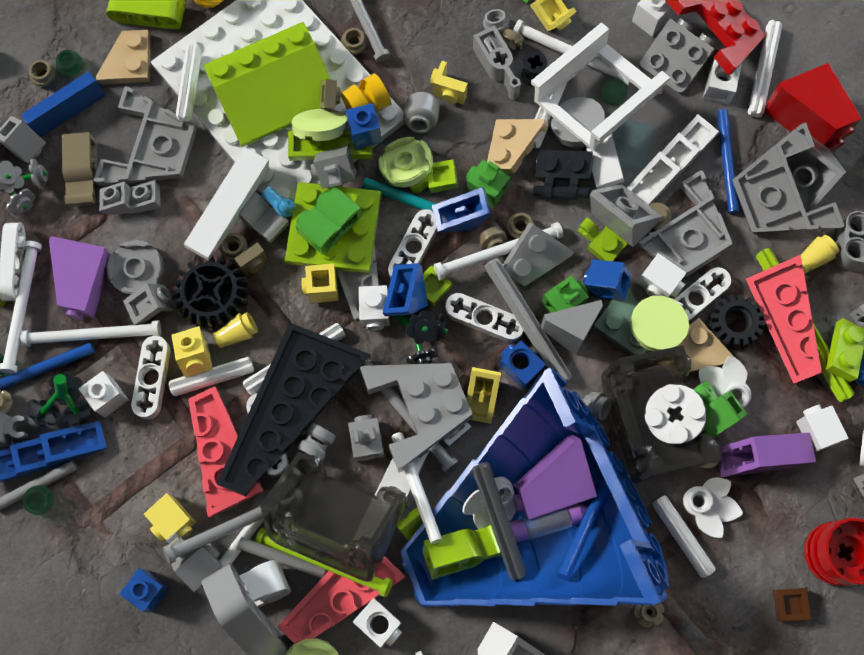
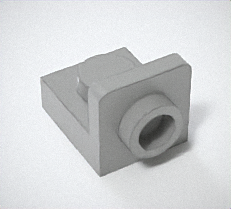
(148, 302)

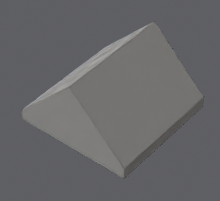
(623, 212)
(571, 325)

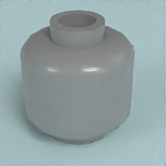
(421, 112)

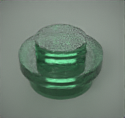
(69, 63)
(614, 91)
(38, 500)

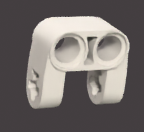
(266, 583)

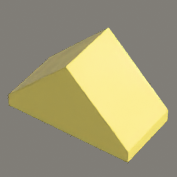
(483, 394)

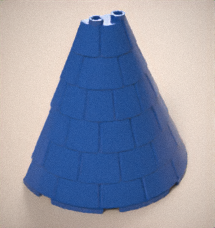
(619, 557)

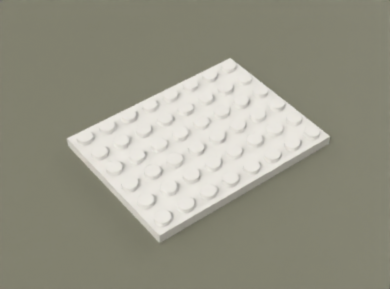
(238, 27)

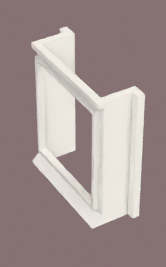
(572, 62)

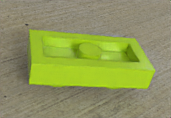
(846, 350)

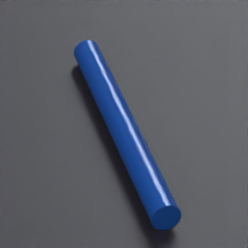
(728, 160)
(46, 365)
(583, 531)

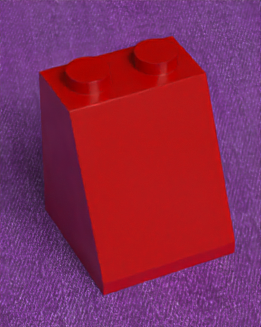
(817, 100)

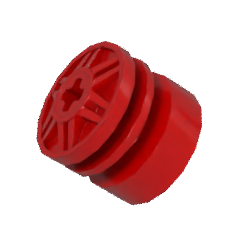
(827, 541)

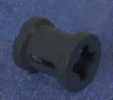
(533, 60)

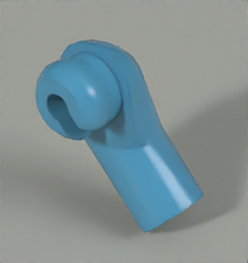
(283, 206)

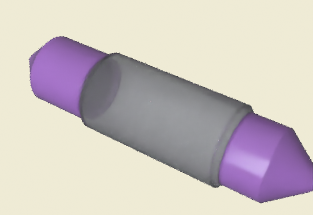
(548, 523)

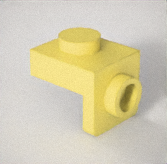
(553, 13)
(447, 88)

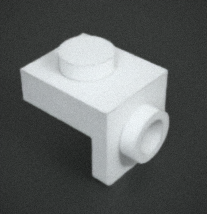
(371, 307)

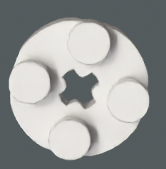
(678, 431)

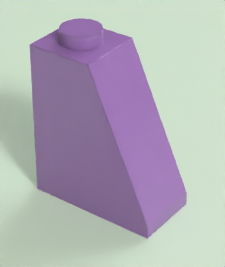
(78, 276)
(766, 454)
(555, 481)

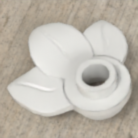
(729, 377)
(475, 505)
(715, 508)

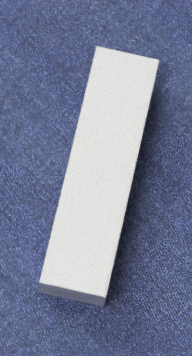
(227, 203)

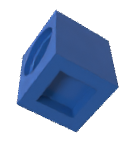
(363, 126)
(608, 279)
(525, 376)
(145, 590)

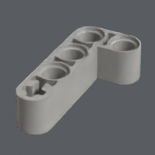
(851, 240)
(240, 615)

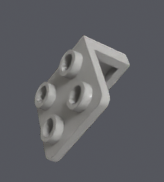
(678, 54)

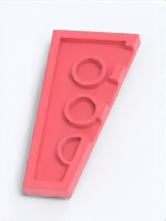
(788, 316)
(215, 441)
(332, 602)

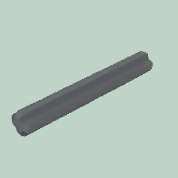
(499, 521)

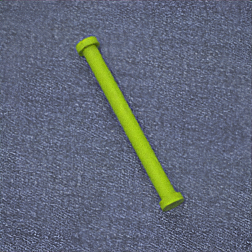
(378, 584)

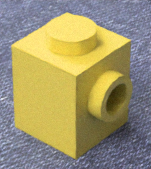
(321, 283)
(194, 357)
(169, 517)

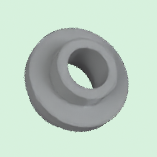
(498, 18)

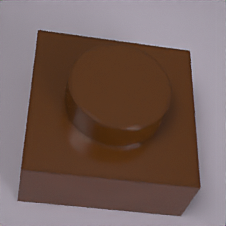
(791, 604)

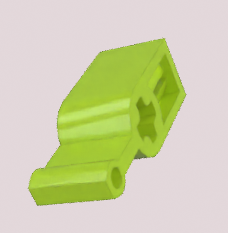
(460, 551)

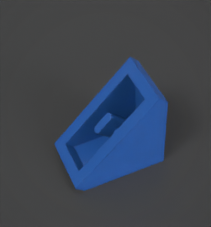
(462, 212)
(405, 291)

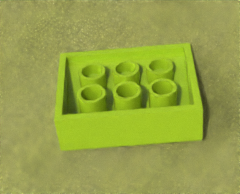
(268, 82)

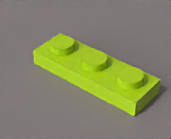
(307, 149)

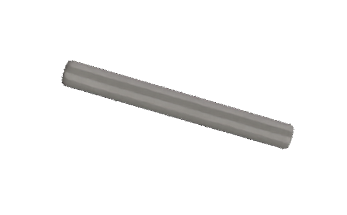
(526, 318)

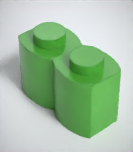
(328, 220)

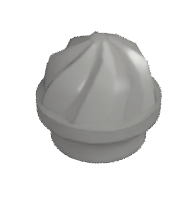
(598, 404)

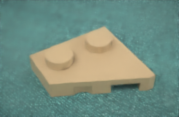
(127, 59)
(513, 141)
(703, 347)

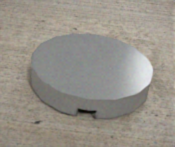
(583, 110)
(134, 266)

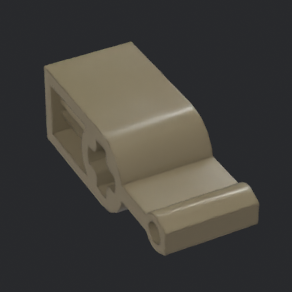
(79, 168)

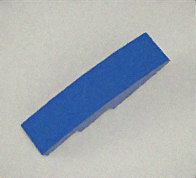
(51, 450)

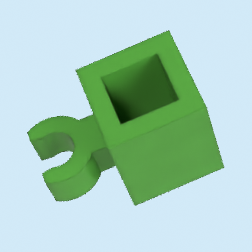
(490, 178)
(565, 295)
(720, 411)

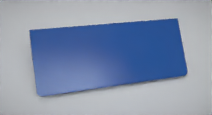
(63, 104)

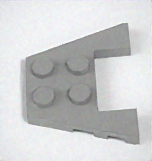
(159, 149)
(771, 195)
(693, 236)
(432, 400)

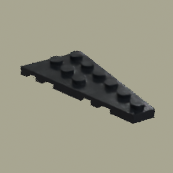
(294, 392)

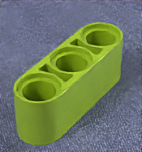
(150, 13)

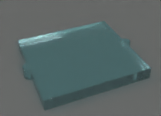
(633, 143)

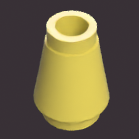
(819, 253)
(235, 331)

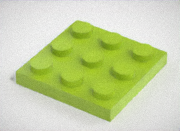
(353, 249)

